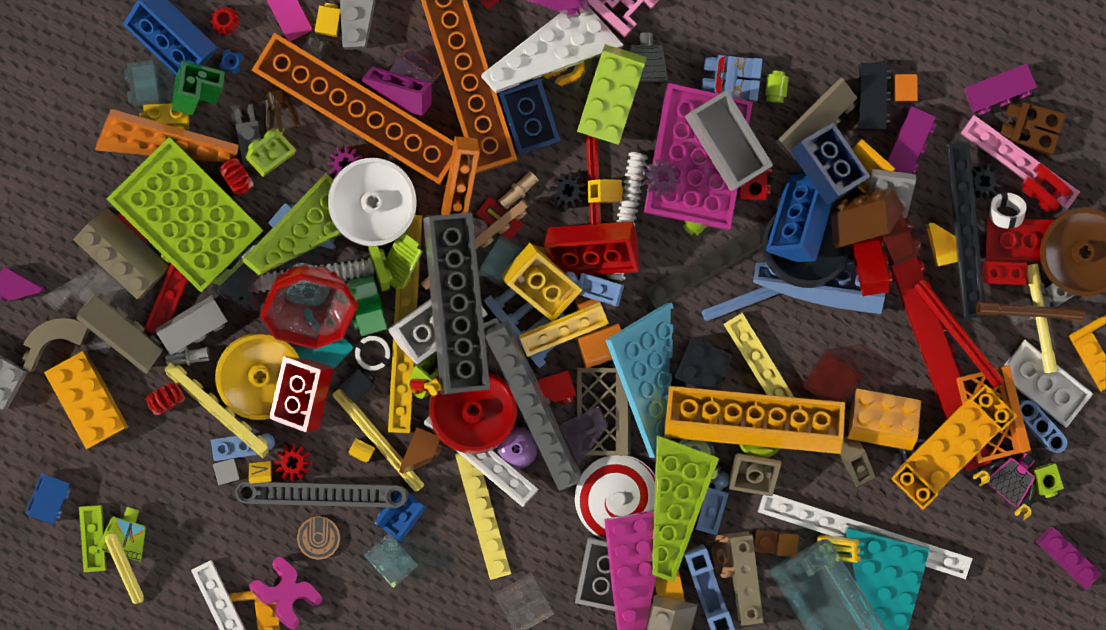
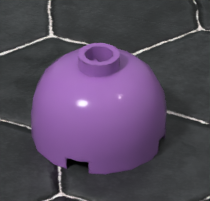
(528, 448)

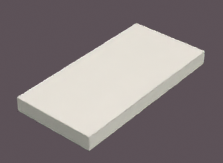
(1053, 392)

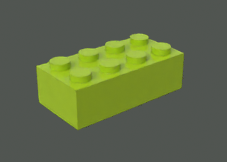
(611, 94)

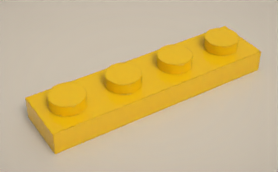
(563, 329)

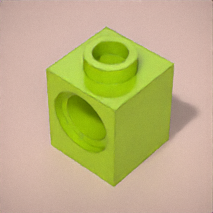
(1040, 473)

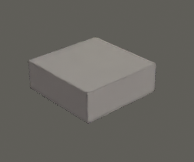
(226, 471)

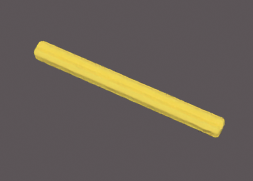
(377, 438)

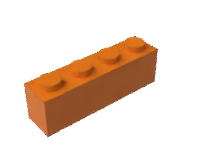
(460, 176)

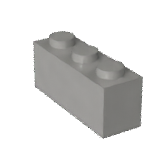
(191, 325)

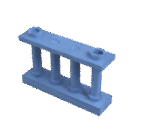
(496, 306)

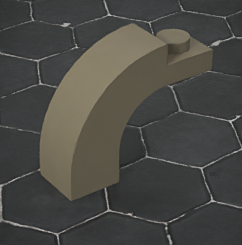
(47, 332)

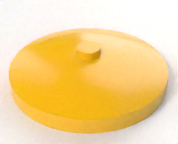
(250, 373)

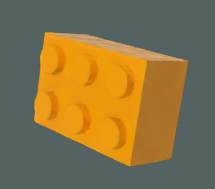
(884, 419)

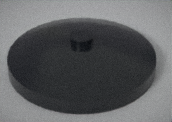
(808, 274)

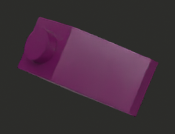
(16, 286)

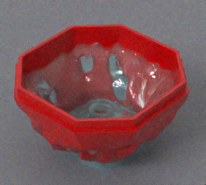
(309, 306)

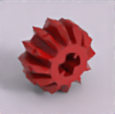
(236, 176)
(165, 398)
(300, 464)

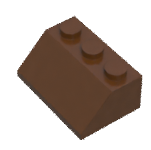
(865, 217)

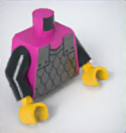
(1011, 481)

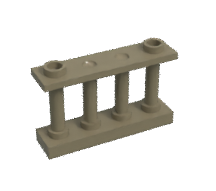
(746, 579)

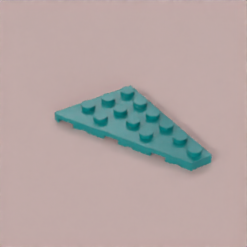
(889, 575)

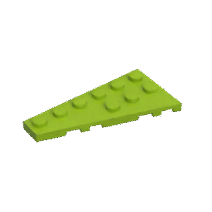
(680, 490)

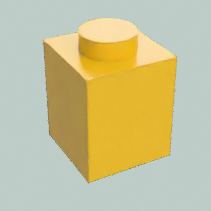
(328, 20)
(605, 191)

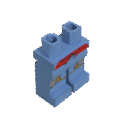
(726, 77)

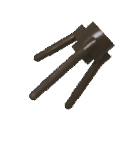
(276, 102)

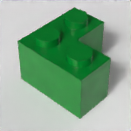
(195, 84)
(370, 311)

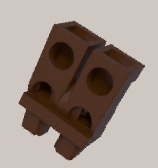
(1026, 131)

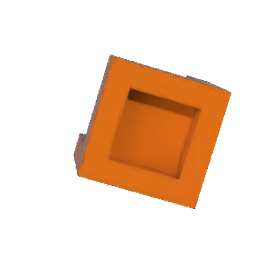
(905, 88)

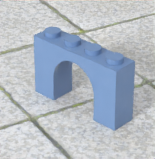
(707, 588)

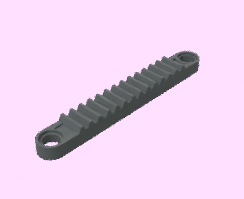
(322, 494)

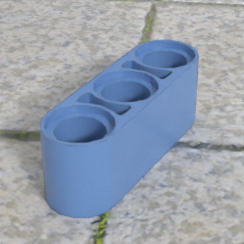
(1050, 431)

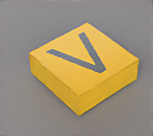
(260, 472)

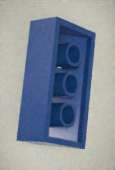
(168, 34)
(799, 221)

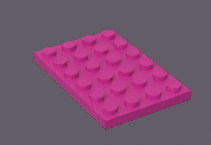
(702, 192)

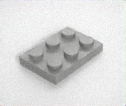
(901, 182)

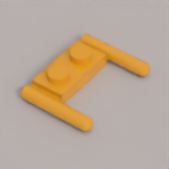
(1091, 351)
(264, 613)

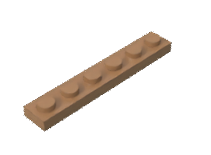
(500, 226)

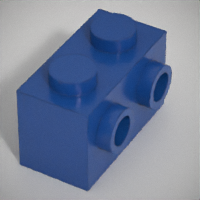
(48, 499)

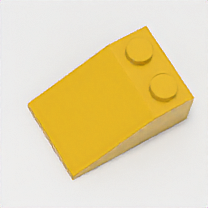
(541, 282)

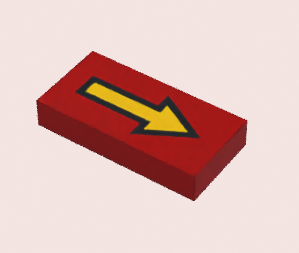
(492, 211)

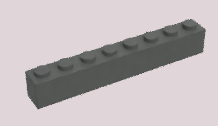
(533, 405)

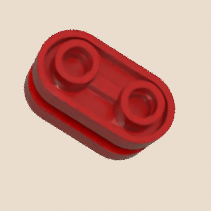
(1047, 200)

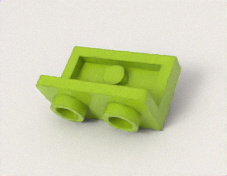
(269, 151)

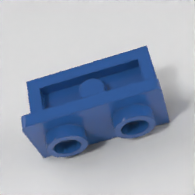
(401, 519)

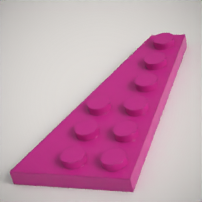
(631, 567)

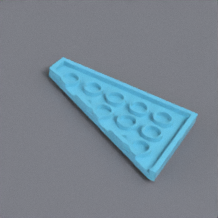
(643, 364)

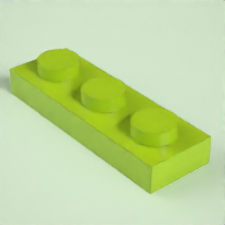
(91, 533)

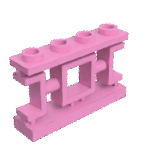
(599, 7)

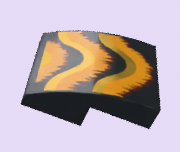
(570, 77)

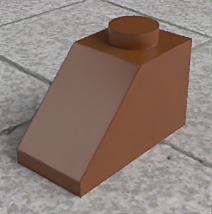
(421, 450)

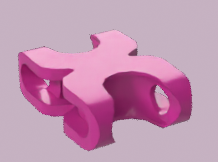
(285, 593)

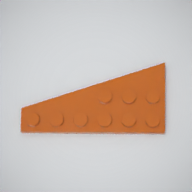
(143, 136)

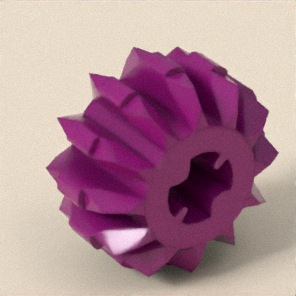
(341, 158)

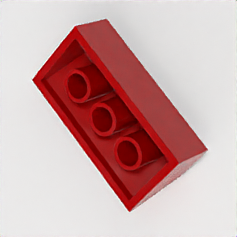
(594, 248)

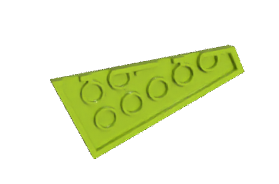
(297, 232)

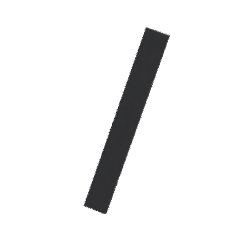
(965, 228)

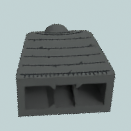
(654, 67)

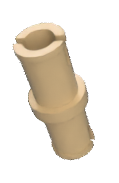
(518, 190)

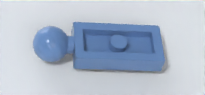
(598, 288)
(234, 447)
(713, 506)

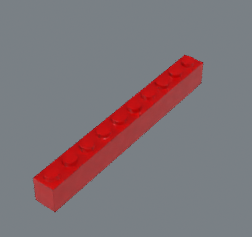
(932, 343)

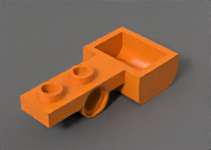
(593, 344)

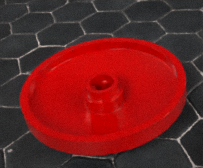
(474, 419)

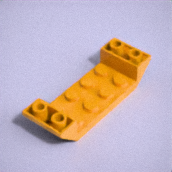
(953, 446)

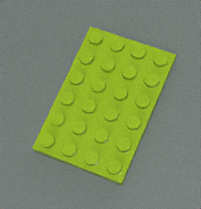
(185, 214)

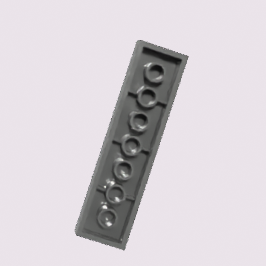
(456, 303)

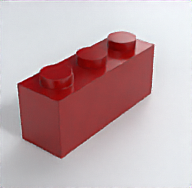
(871, 266)

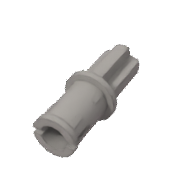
(188, 356)

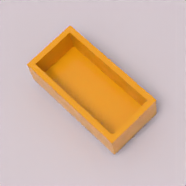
(86, 399)

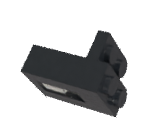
(236, 279)

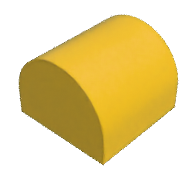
(361, 450)

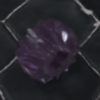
(669, 180)

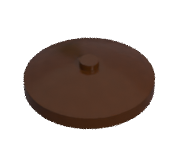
(1076, 252)

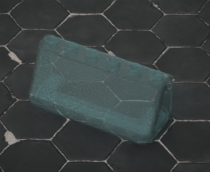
(824, 590)

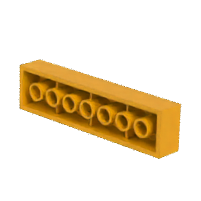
(755, 419)

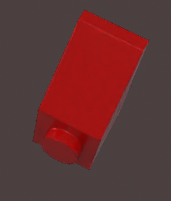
(558, 387)

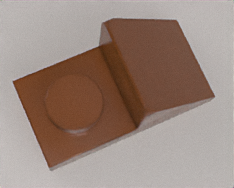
(776, 543)

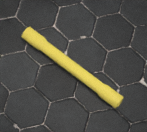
(1047, 354)

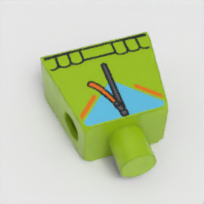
(128, 532)

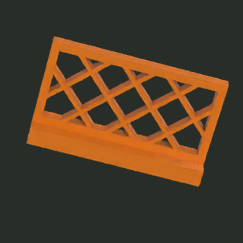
(1009, 396)

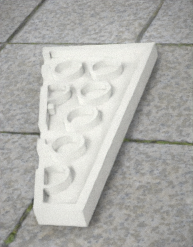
(552, 48)

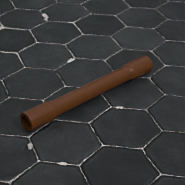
(1065, 313)

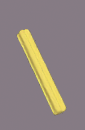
(124, 568)

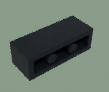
(873, 96)

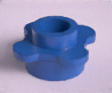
(227, 56)

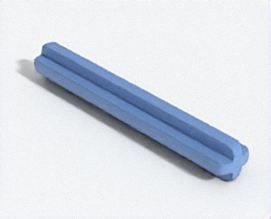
(737, 303)

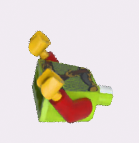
(425, 377)

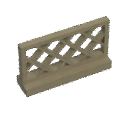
(622, 416)

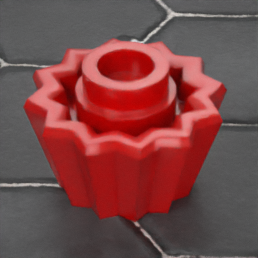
(225, 20)

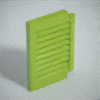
(402, 259)

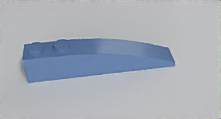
(840, 293)

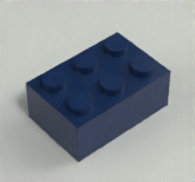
(529, 117)
(830, 163)

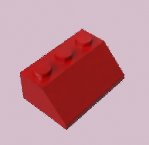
(301, 393)

